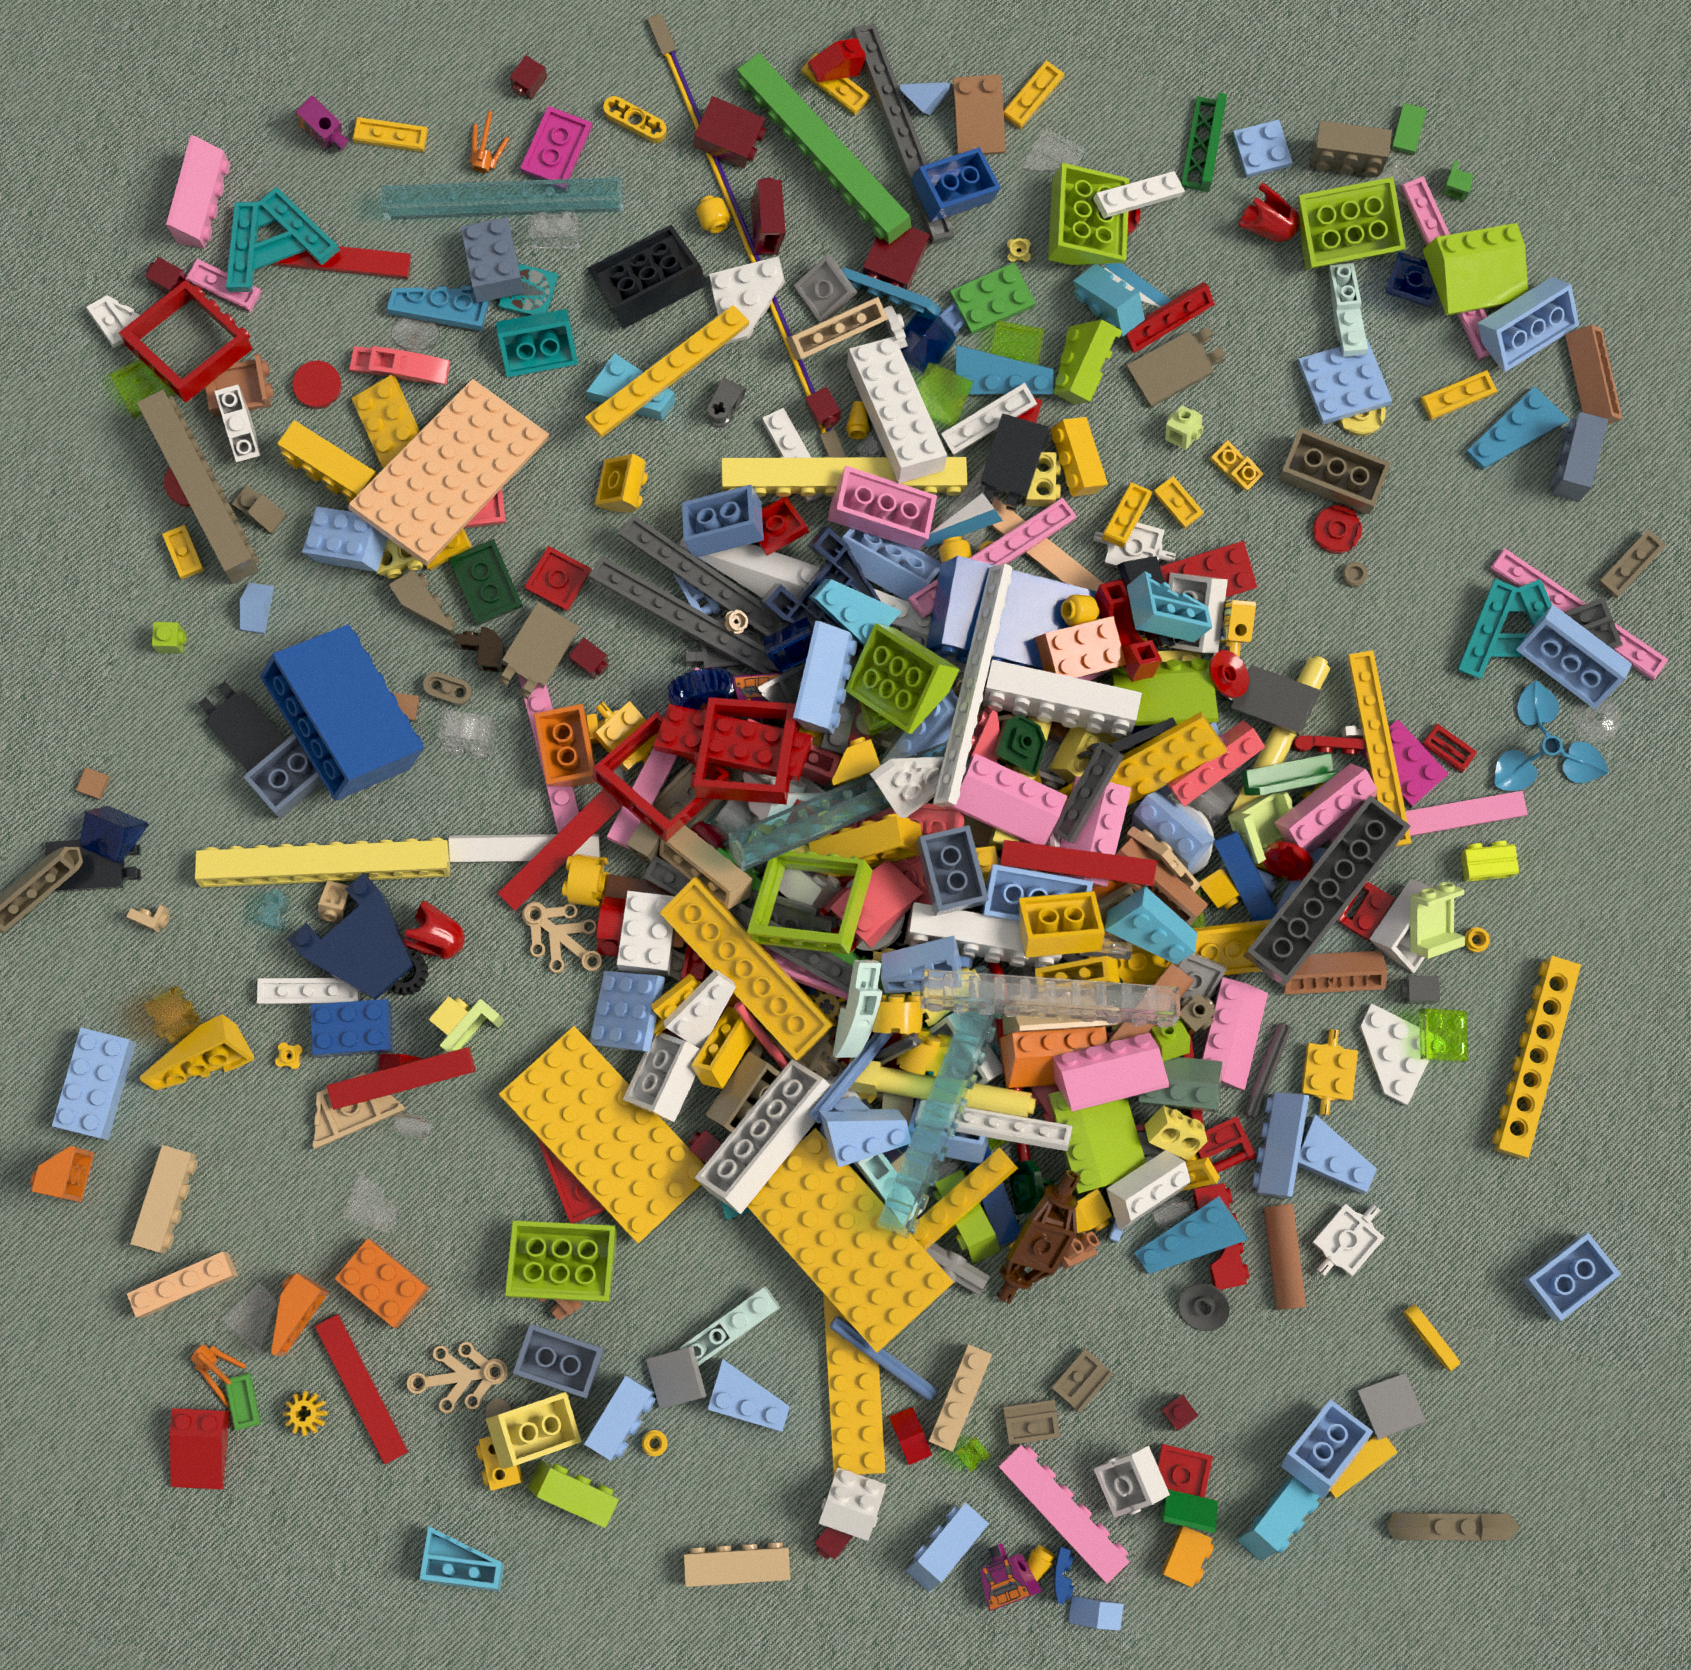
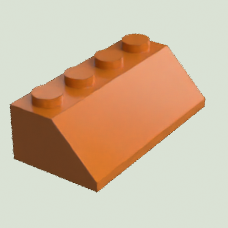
(1031, 1054)

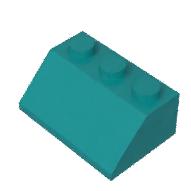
(536, 343)

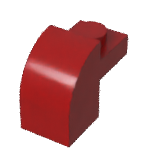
(610, 926)

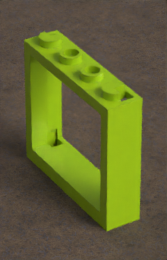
(805, 939)

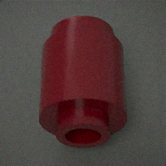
(703, 831)

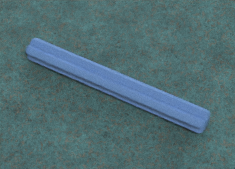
(850, 1075)
(884, 1359)

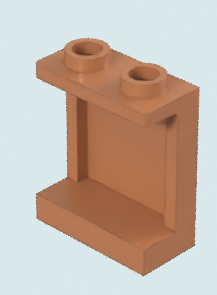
(252, 381)

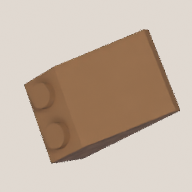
(979, 114)

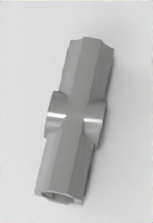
(958, 1269)

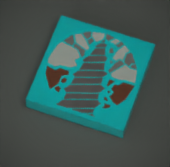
(537, 295)

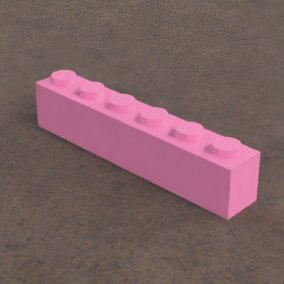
(1062, 1512)

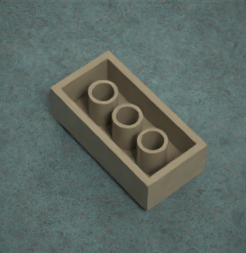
(1334, 471)

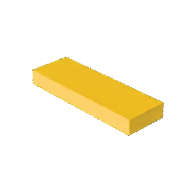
(841, 90)
(1033, 94)
(390, 134)
(1458, 395)
(1127, 515)
(1367, 1460)

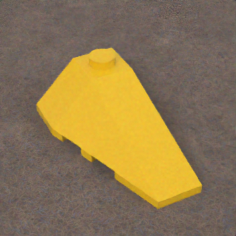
(206, 1049)
(1090, 1213)

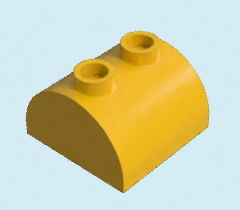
(621, 483)

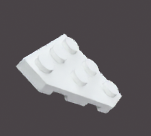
(749, 289)
(908, 782)
(1393, 1052)

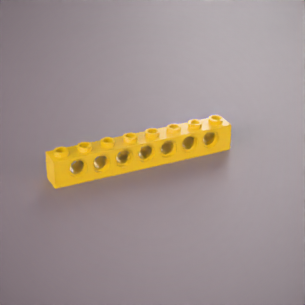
(1566, 974)

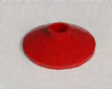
(1229, 674)

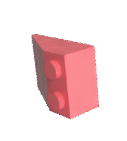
(886, 901)

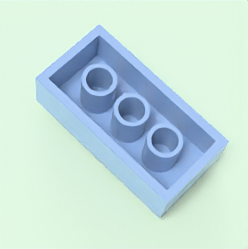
(94, 1084)

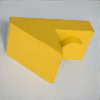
(1200, 1172)

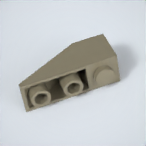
(416, 600)

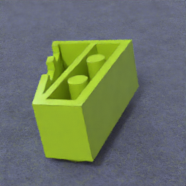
(1082, 359)
(974, 1228)
(573, 1493)

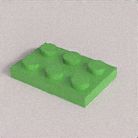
(992, 298)

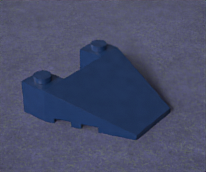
(838, 566)
(363, 947)

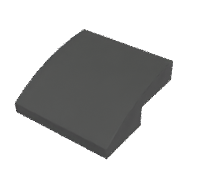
(1598, 621)

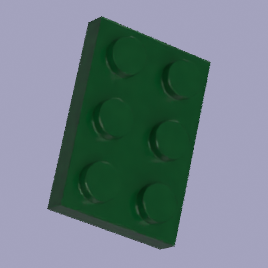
(485, 582)

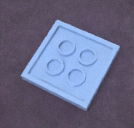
(1344, 384)
(625, 1011)

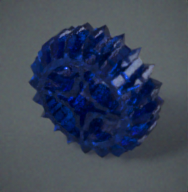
(697, 686)

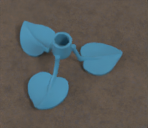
(1513, 768)

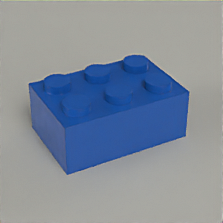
(955, 184)
(351, 1028)

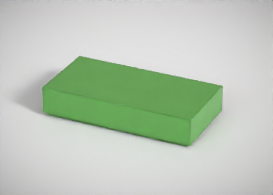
(1408, 128)
(242, 1402)

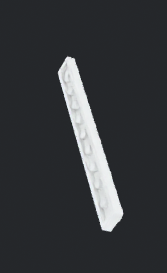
(972, 686)

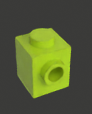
(168, 637)
(1172, 1041)

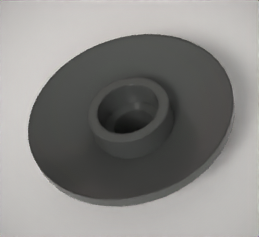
(1200, 1315)

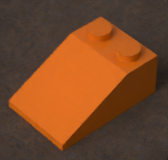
(296, 1307)

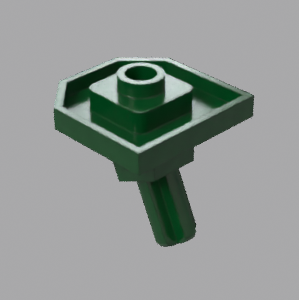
(1020, 745)
(1027, 1186)

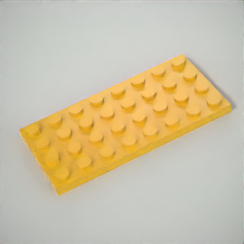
(607, 1144)
(831, 1230)

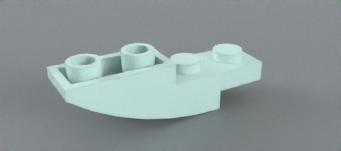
(1346, 310)
(859, 1015)
(879, 1174)
(733, 1325)

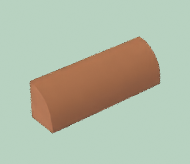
(1593, 373)
(1167, 886)
(1339, 973)
(1172, 977)
(1284, 1257)

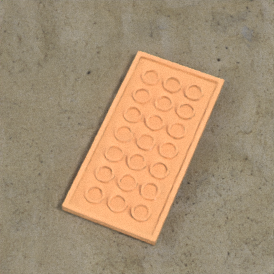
(448, 472)

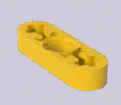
(623, 105)
(1431, 1338)

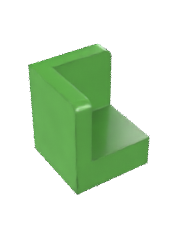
(1457, 183)

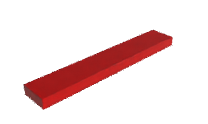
(355, 262)
(559, 849)
(1079, 863)
(401, 1078)
(361, 1389)

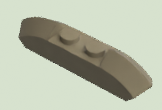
(37, 885)
(1452, 1526)

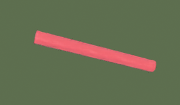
(761, 1034)

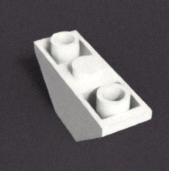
(238, 423)

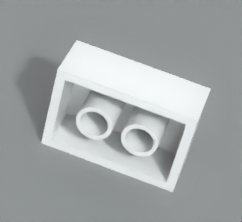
(646, 935)

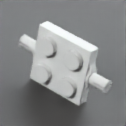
(1143, 543)
(1348, 1240)

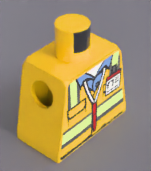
(1237, 624)

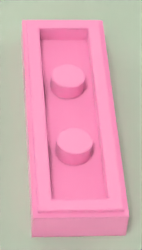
(214, 281)

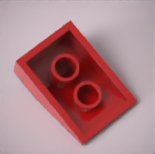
(198, 1447)

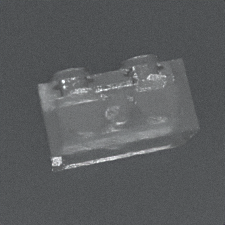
(554, 230)

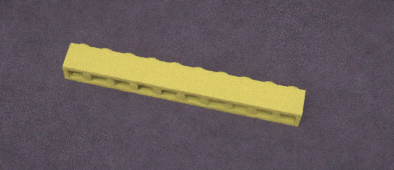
(822, 475)
(322, 862)

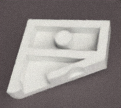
(111, 318)

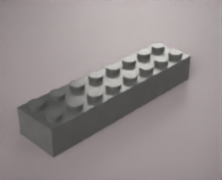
(1326, 891)

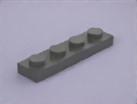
(838, 741)
(1087, 792)

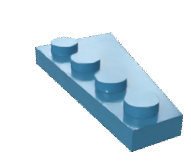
(893, 293)
(440, 305)
(1001, 374)
(1522, 424)
(1196, 1235)

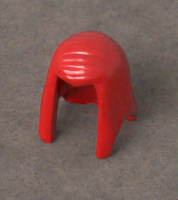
(1272, 218)
(436, 933)

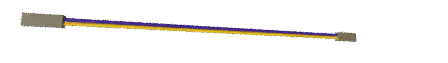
(667, 47)

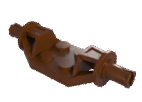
(1042, 1239)

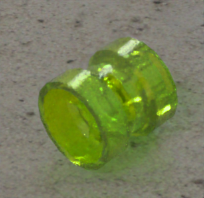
(973, 1454)

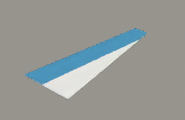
(1147, 292)
(970, 518)

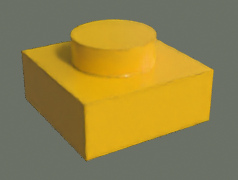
(593, 725)

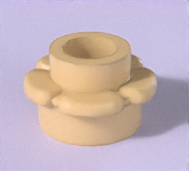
(742, 620)

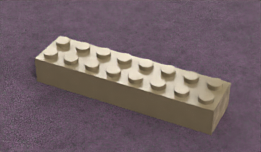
(198, 485)

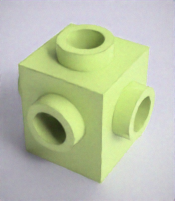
(1184, 427)

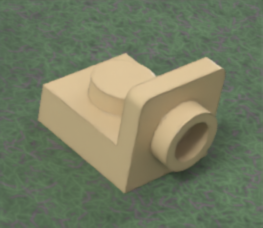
(333, 902)
(146, 919)

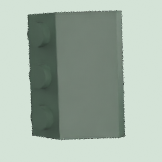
(1192, 1085)

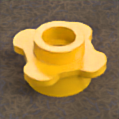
(295, 1052)

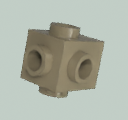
(1196, 1013)

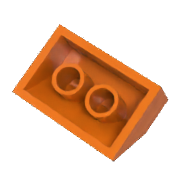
(565, 746)
(64, 1174)

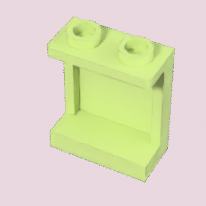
(1257, 823)
(1433, 920)
(470, 1025)

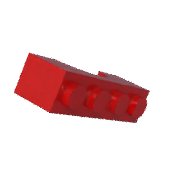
(1140, 655)
(1227, 1269)

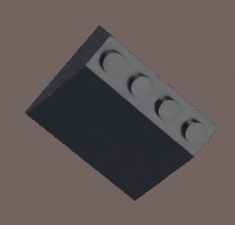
(647, 276)

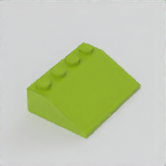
(1350, 223)
(1076, 226)
(1478, 268)
(900, 677)
(1175, 691)
(1102, 1142)
(561, 1261)

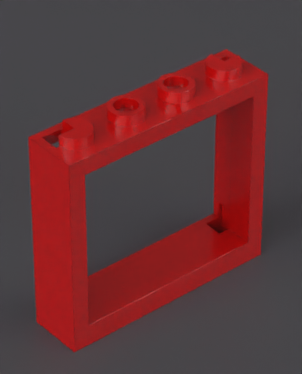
(209, 369)
(738, 790)
(630, 799)

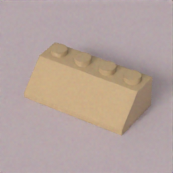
(1027, 1024)

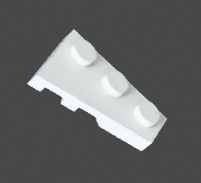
(701, 1009)

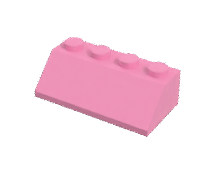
(197, 193)
(882, 508)
(1009, 801)
(1327, 809)
(1103, 826)
(1234, 1030)
(1110, 1072)

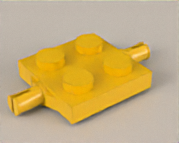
(618, 727)
(672, 999)
(1329, 1072)

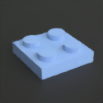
(1262, 148)

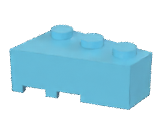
(1109, 299)
(616, 376)
(852, 609)
(1166, 612)
(1152, 926)
(1280, 1519)
(458, 1565)

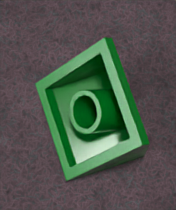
(1189, 1511)

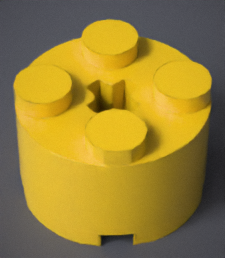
(585, 880)
(899, 1014)
(927, 1055)

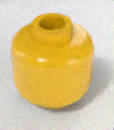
(713, 214)
(954, 547)
(1079, 609)

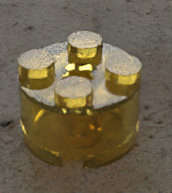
(173, 1014)

